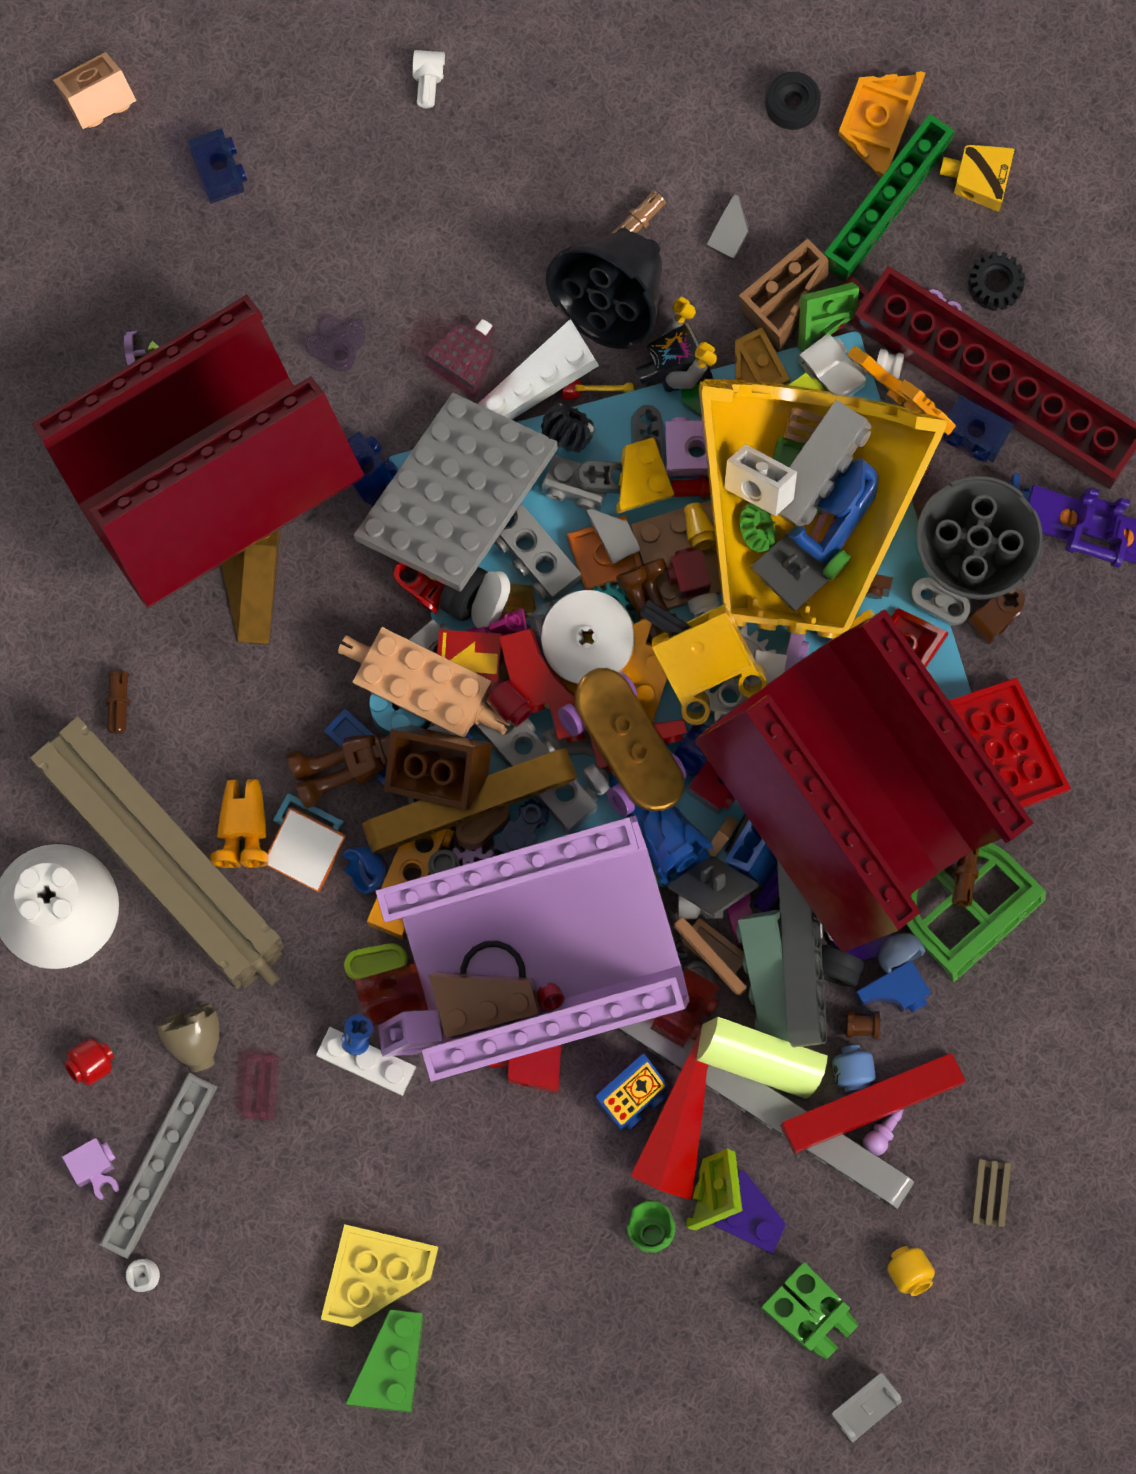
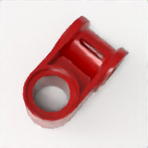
(422, 589)

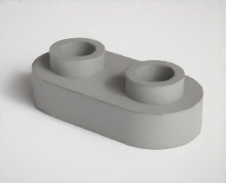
(940, 602)

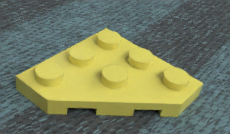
(374, 1273)

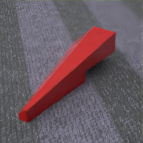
(672, 1148)

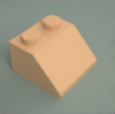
(95, 90)

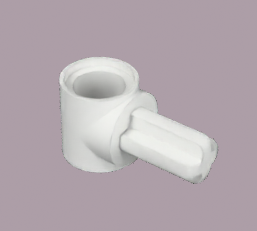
(428, 72)

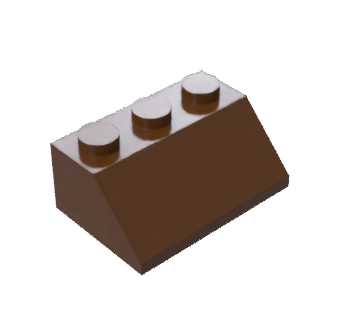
(436, 766)

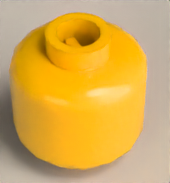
(911, 1271)

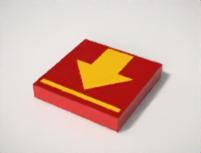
(472, 650)

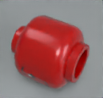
(89, 1062)

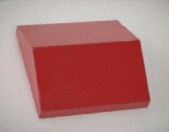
(920, 634)

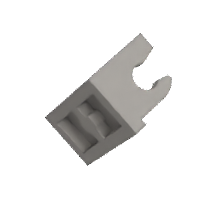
(866, 1407)

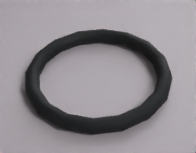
(463, 969)

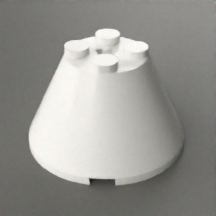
(79, 912)

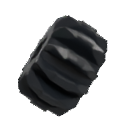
(567, 427)

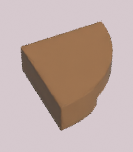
(722, 835)

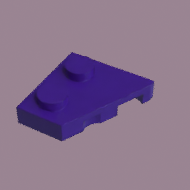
(757, 1221)

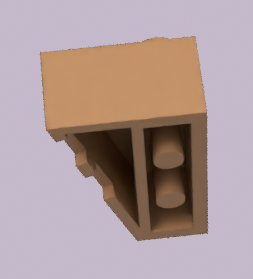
(776, 296)
(480, 1001)

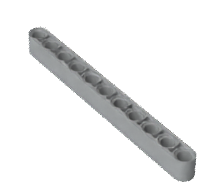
(773, 1109)

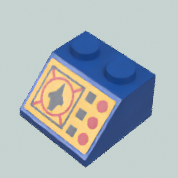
(632, 1093)

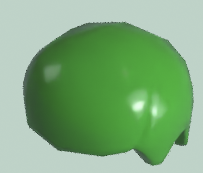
(648, 1215)

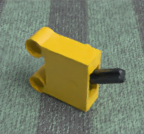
(701, 656)

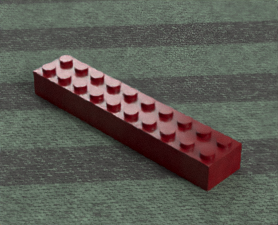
(998, 376)

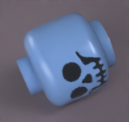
(853, 1069)

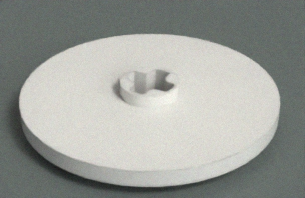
(587, 612)

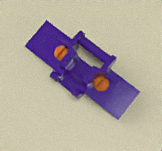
(1099, 519)

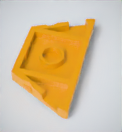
(879, 117)

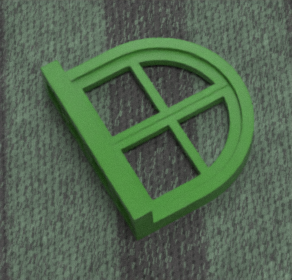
(991, 927)

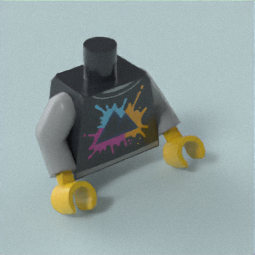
(677, 354)

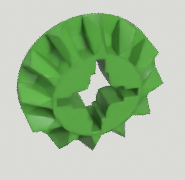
(755, 538)

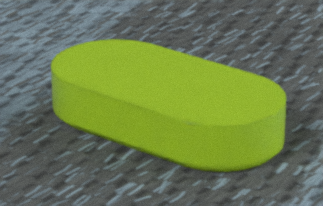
(374, 960)

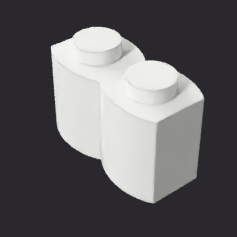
(832, 367)

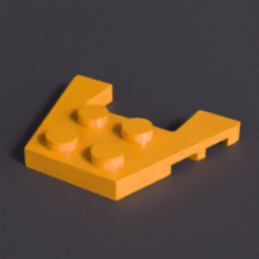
(898, 391)

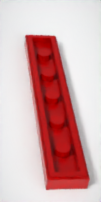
(872, 1103)

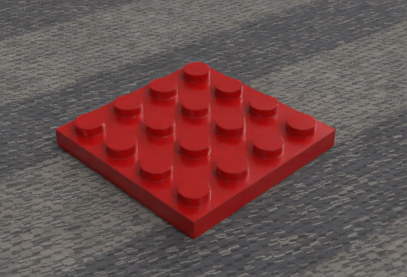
(1013, 741)

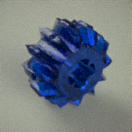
(690, 753)

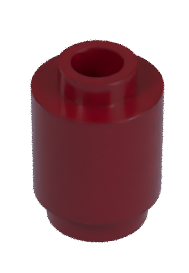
(509, 702)

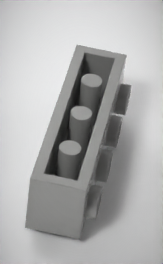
(823, 459)

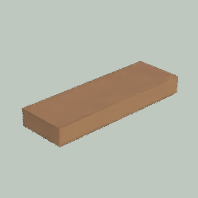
(710, 957)

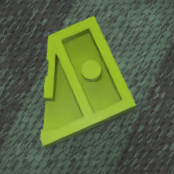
(717, 1190)

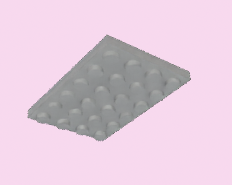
(456, 491)

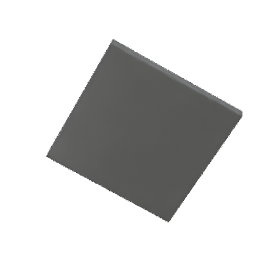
(790, 572)
(713, 885)

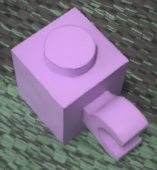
(90, 1164)

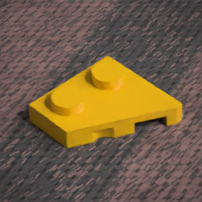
(642, 476)

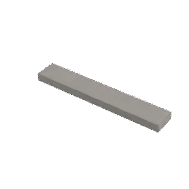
(158, 1166)

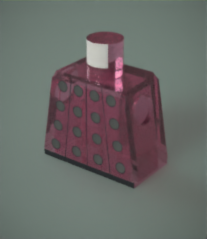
(463, 356)

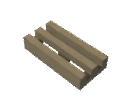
(994, 1165)

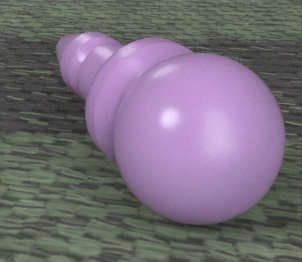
(877, 1140)

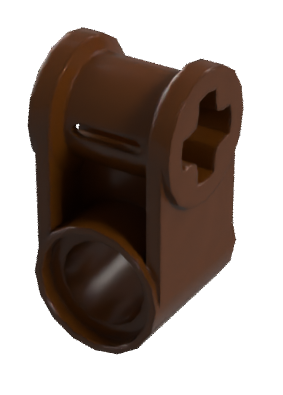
(995, 617)

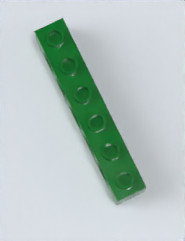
(888, 197)

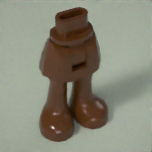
(641, 585)
(364, 757)

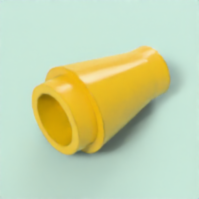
(699, 527)

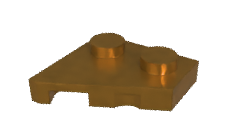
(757, 360)

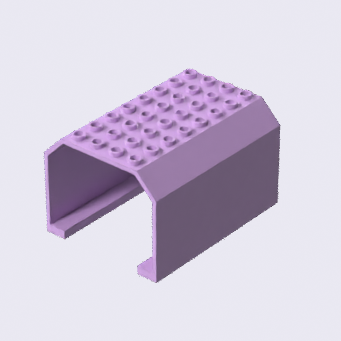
(578, 916)

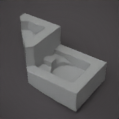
(731, 229)
(614, 534)

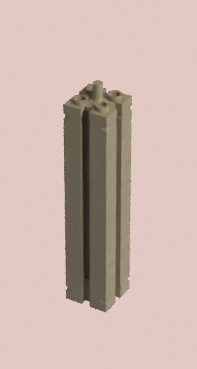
(160, 855)

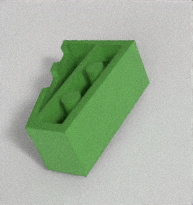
(392, 1365)

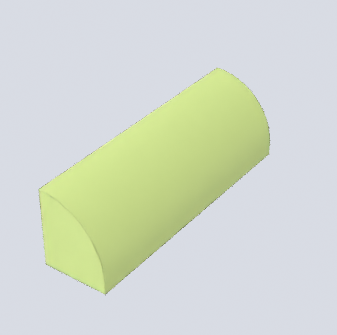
(760, 1057)

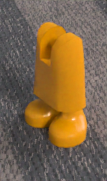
(241, 819)

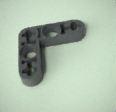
(597, 468)

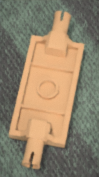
(423, 683)

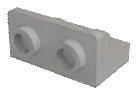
(561, 484)

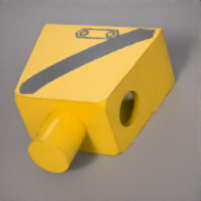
(980, 174)

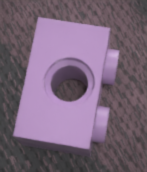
(410, 1033)

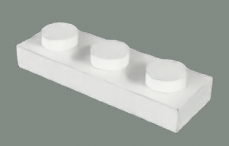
(384, 1071)

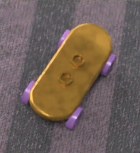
(627, 741)

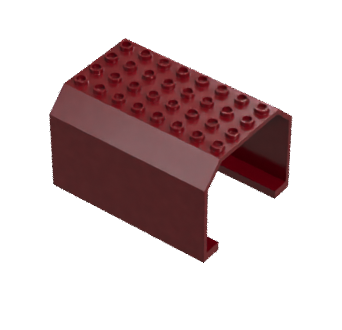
(197, 452)
(861, 779)

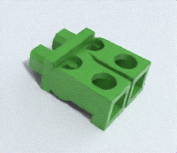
(821, 1311)

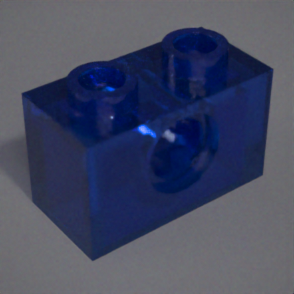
(211, 149)
(994, 430)
(376, 481)

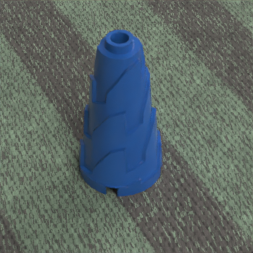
(670, 840)

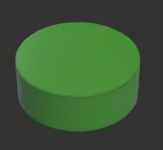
(836, 565)

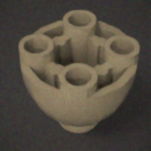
(192, 1037)

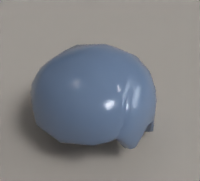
(898, 951)

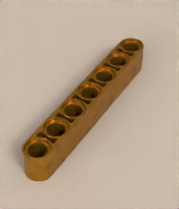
(497, 792)

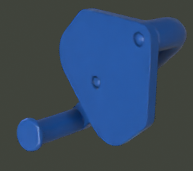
(848, 503)

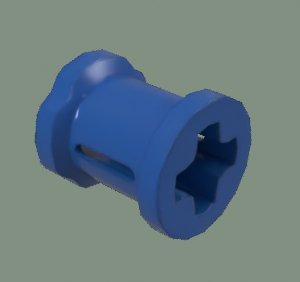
(354, 1031)

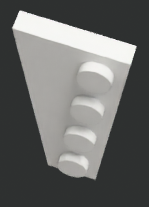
(543, 373)

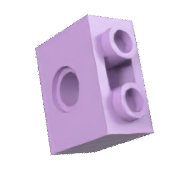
(679, 438)

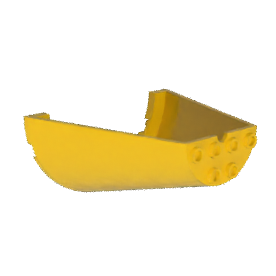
(756, 416)

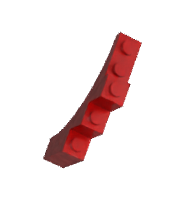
(540, 685)

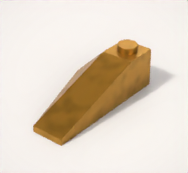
(251, 589)

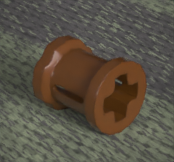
(862, 1024)

